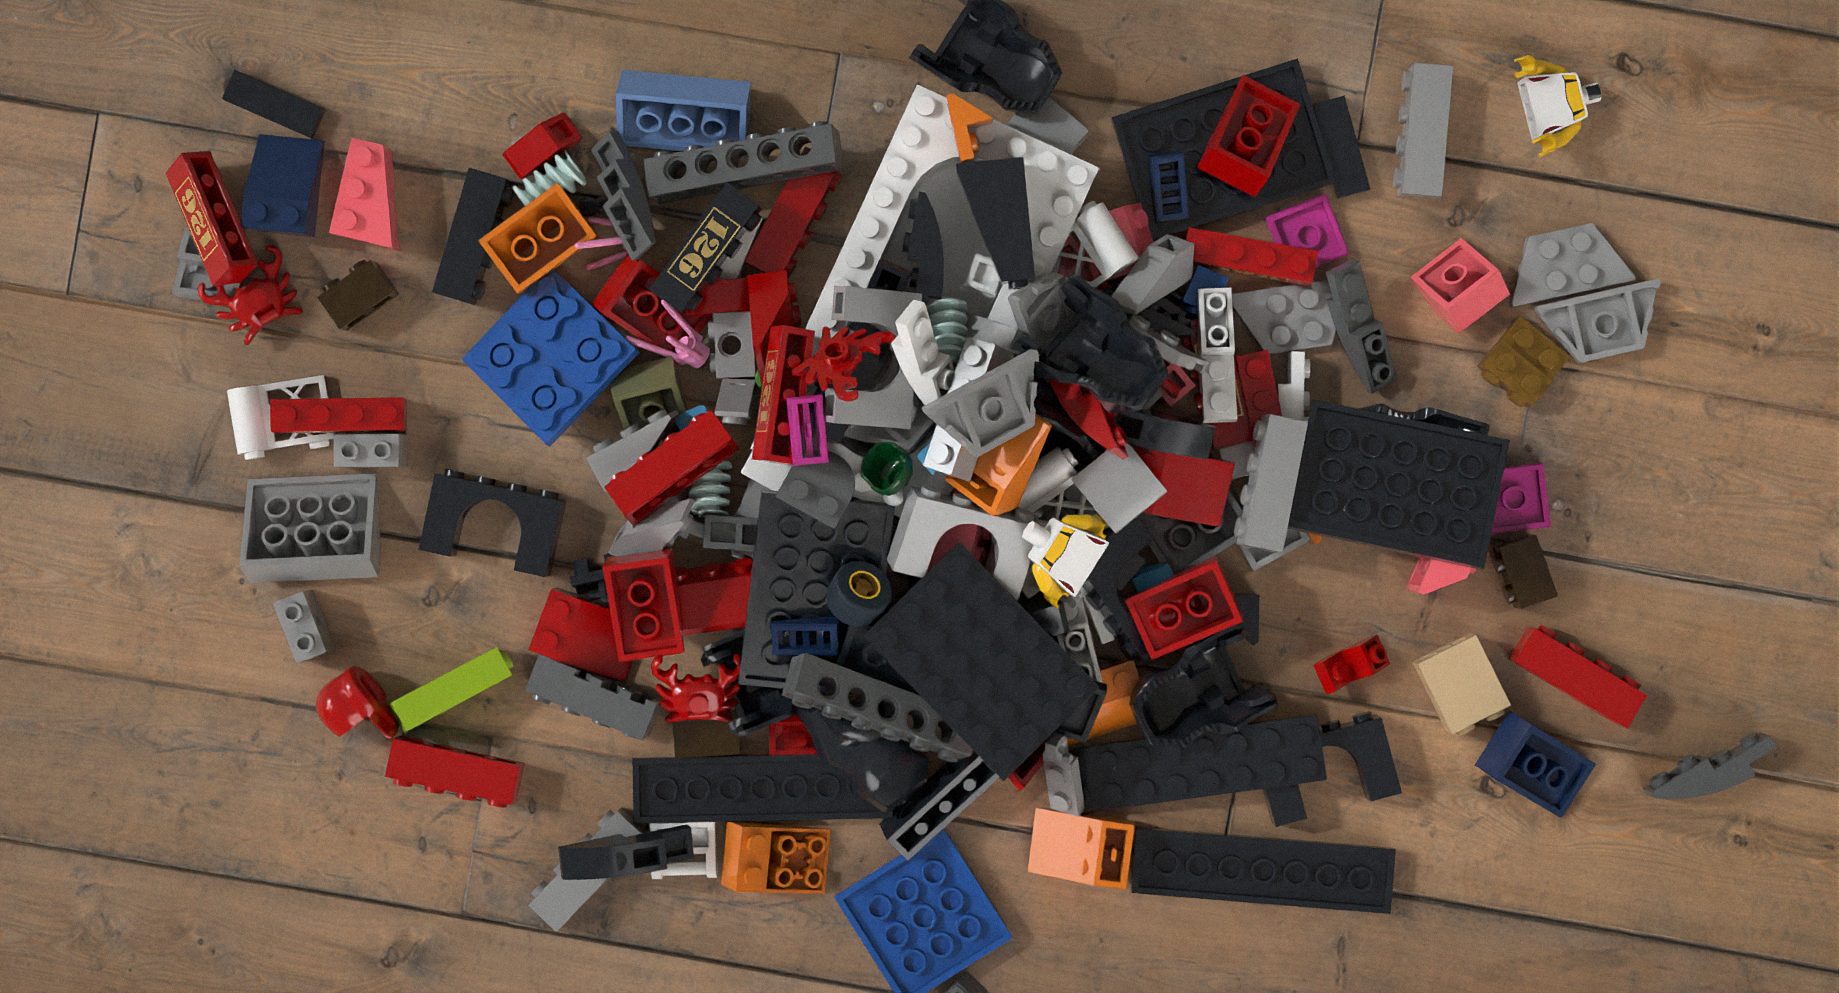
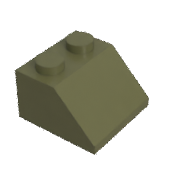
(647, 390)

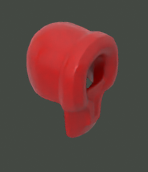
(351, 699)

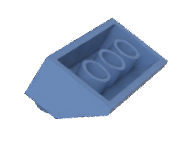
(680, 110)

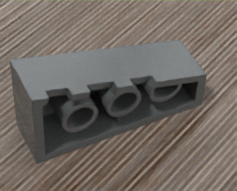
(594, 696)

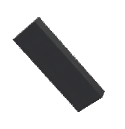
(273, 104)
(1341, 147)

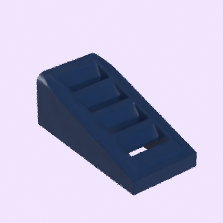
(1180, 184)
(807, 625)

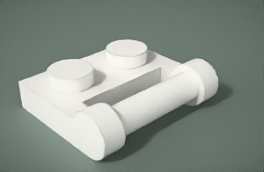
(703, 842)

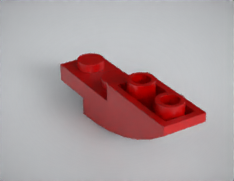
(1091, 417)

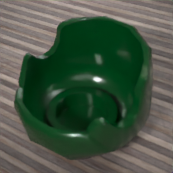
(887, 468)

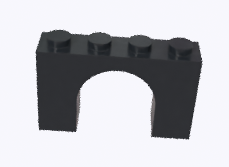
(454, 497)
(1102, 587)
(1370, 749)

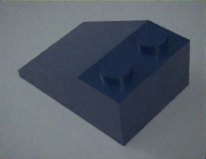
(283, 186)
(1535, 764)

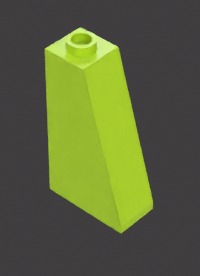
(451, 689)

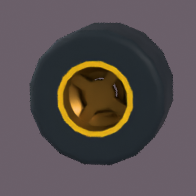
(859, 594)

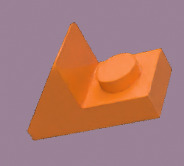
(964, 117)

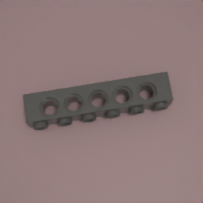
(823, 158)
(803, 689)

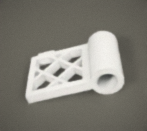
(1102, 241)
(251, 418)
(1050, 478)

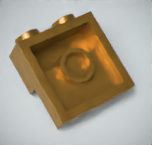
(1523, 363)

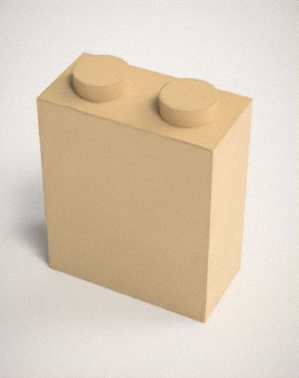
(1462, 684)

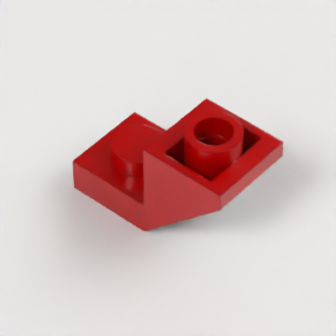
(542, 145)
(1351, 664)

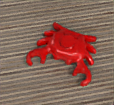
(257, 301)
(839, 358)
(697, 696)

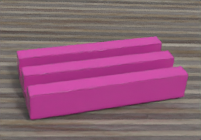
(795, 437)

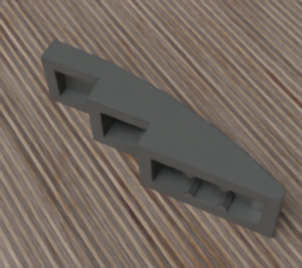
(626, 195)

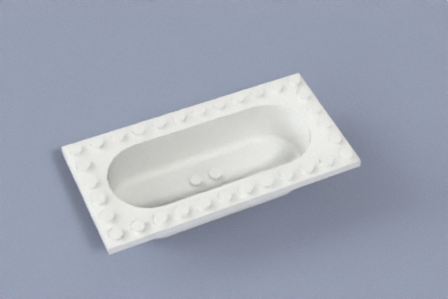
(925, 160)

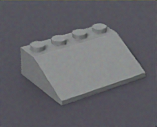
(311, 528)

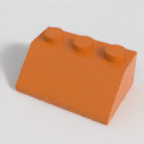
(538, 238)
(1115, 709)

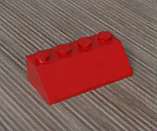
(714, 596)

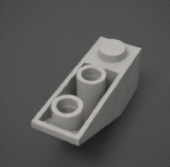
(1157, 272)
(737, 401)
(624, 453)
(654, 531)

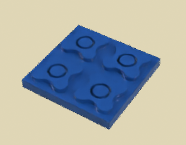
(550, 356)
(923, 916)

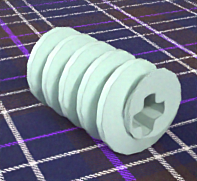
(564, 173)
(949, 326)
(708, 492)

